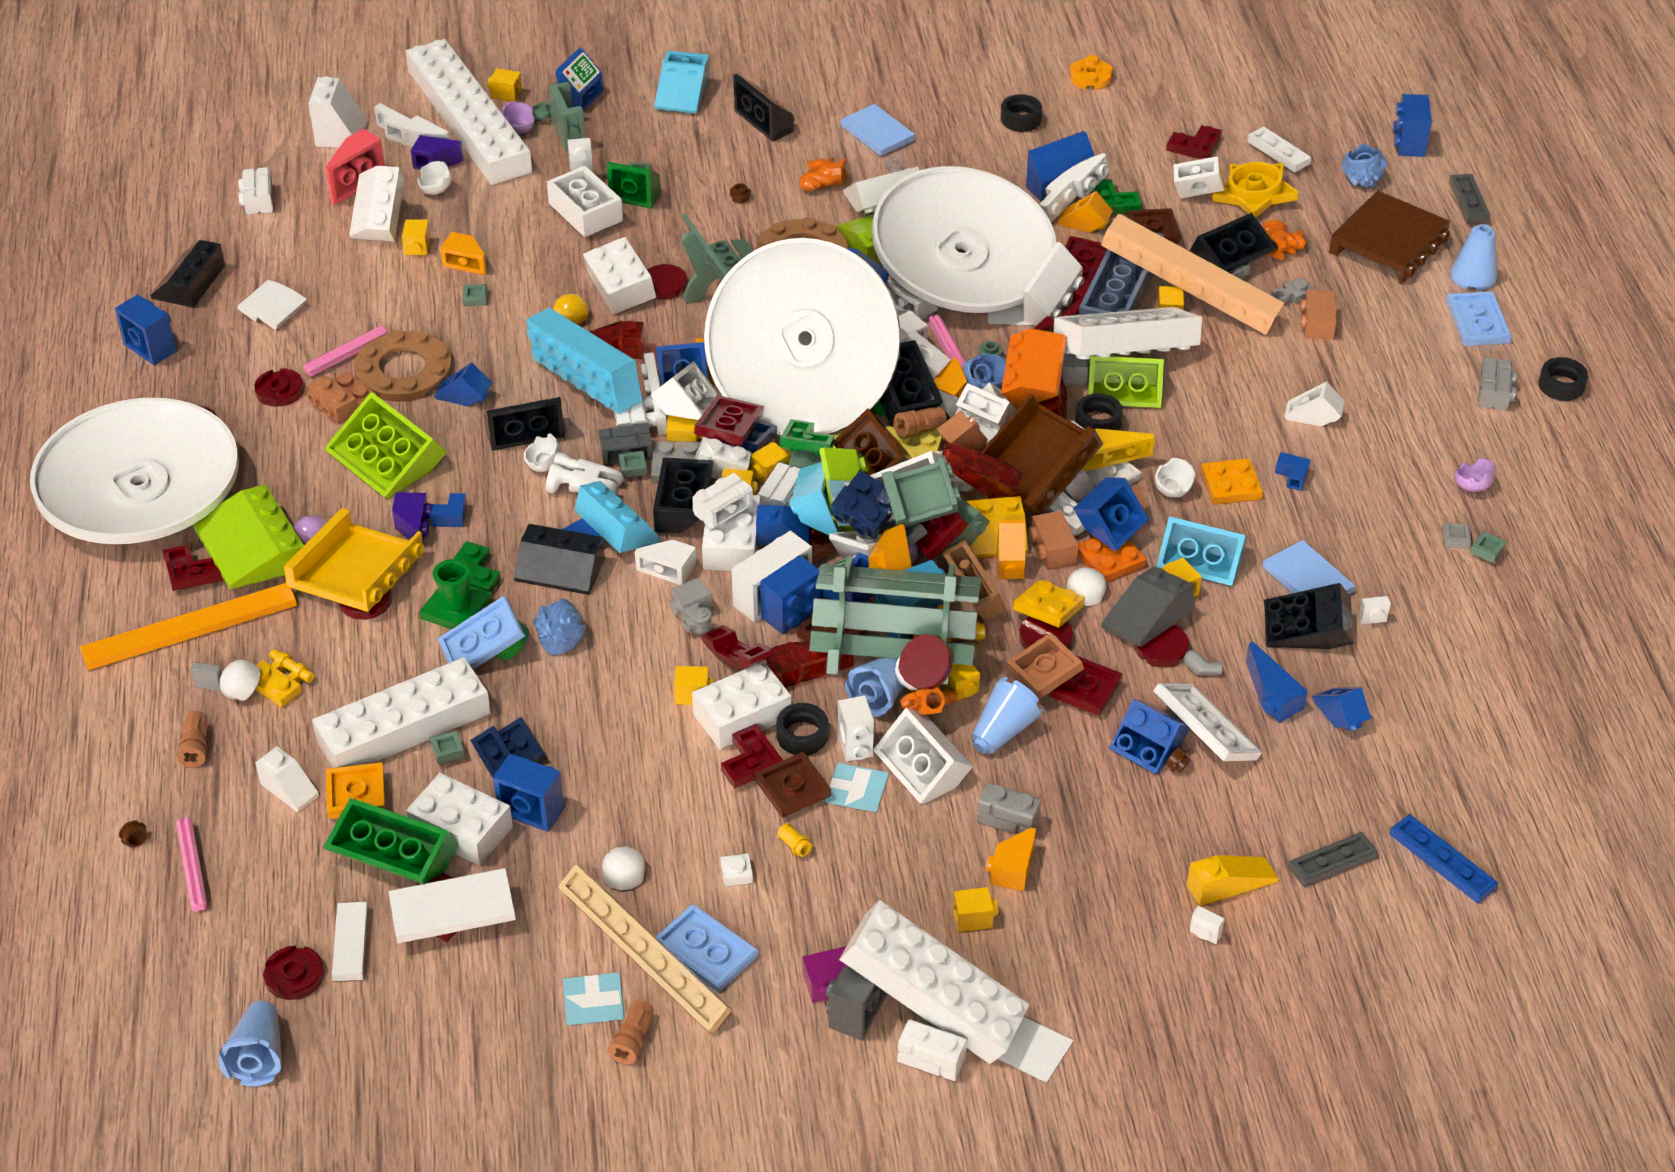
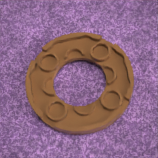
(800, 228)
(403, 389)

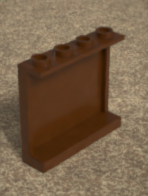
(1392, 234)
(1045, 450)

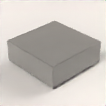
(1456, 535)
(206, 676)

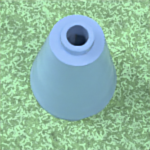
(1476, 260)
(877, 683)
(1005, 715)
(253, 1047)

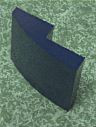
(513, 739)

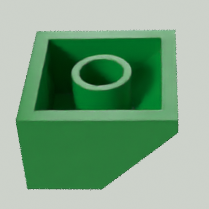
(634, 184)

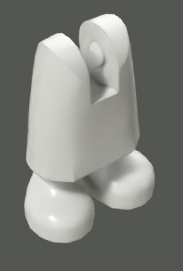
(580, 473)

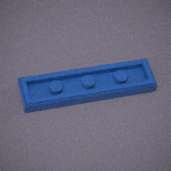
(1443, 858)

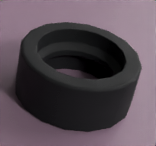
(1021, 103)
(1561, 390)
(1101, 403)
(802, 713)

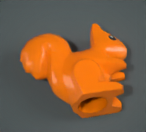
(823, 174)
(1283, 239)
(928, 700)

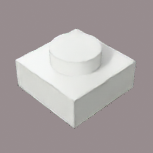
(1374, 610)
(736, 870)
(1206, 925)

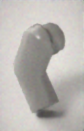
(1200, 666)

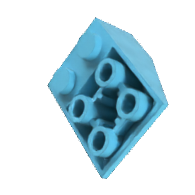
(682, 81)

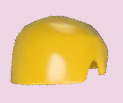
(572, 307)

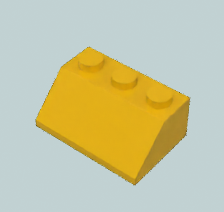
(995, 509)

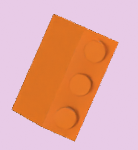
(1033, 366)

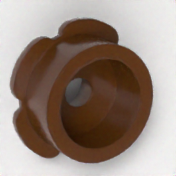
(740, 193)
(1178, 760)
(133, 834)

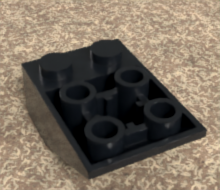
(1310, 619)

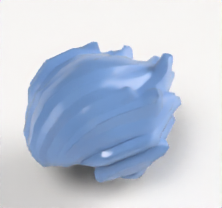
(1364, 165)
(984, 369)
(559, 627)

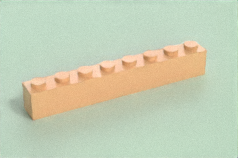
(1192, 274)

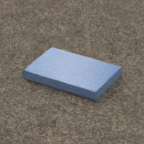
(877, 130)
(1478, 318)
(1304, 569)
(483, 634)
(708, 947)

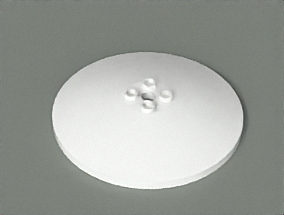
(957, 208)
(796, 289)
(91, 467)

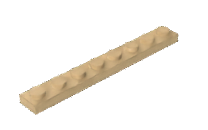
(645, 949)

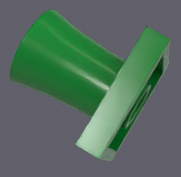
(454, 598)

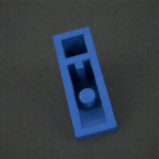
(1276, 689)

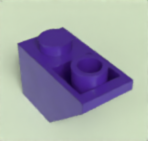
(433, 149)
(411, 513)

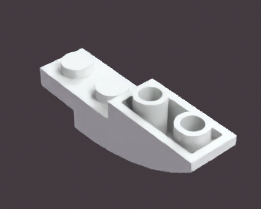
(405, 130)
(1074, 183)

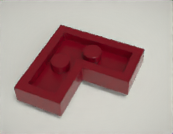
(1197, 147)
(188, 573)
(755, 755)

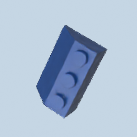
(1054, 159)

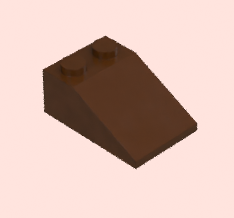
(873, 442)

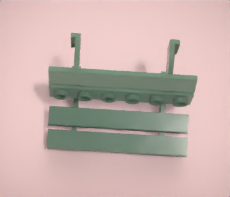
(718, 255)
(890, 617)

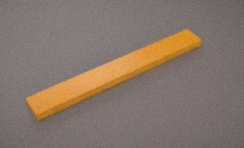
(187, 626)

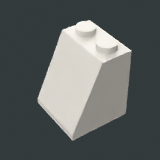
(334, 113)

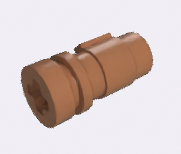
(913, 422)
(193, 743)
(628, 1039)

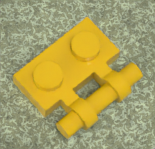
(277, 685)

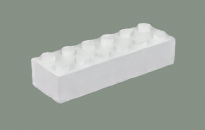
(1129, 331)
(402, 715)
(934, 981)

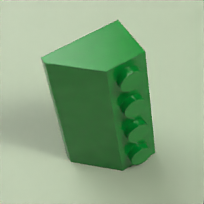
(391, 842)

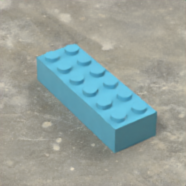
(584, 360)

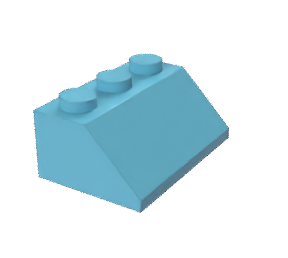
(812, 501)
(613, 518)
(1209, 550)

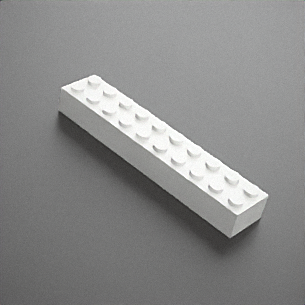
(469, 112)

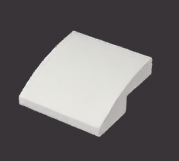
(272, 304)
(985, 408)

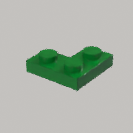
(1118, 202)
(801, 436)
(475, 557)

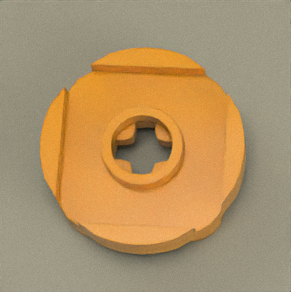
(1091, 73)

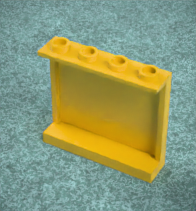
(351, 562)

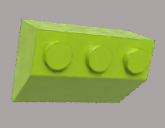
(1129, 380)
(843, 466)

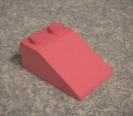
(354, 156)

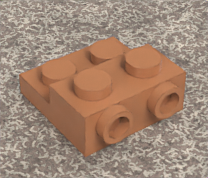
(338, 396)
(1044, 665)

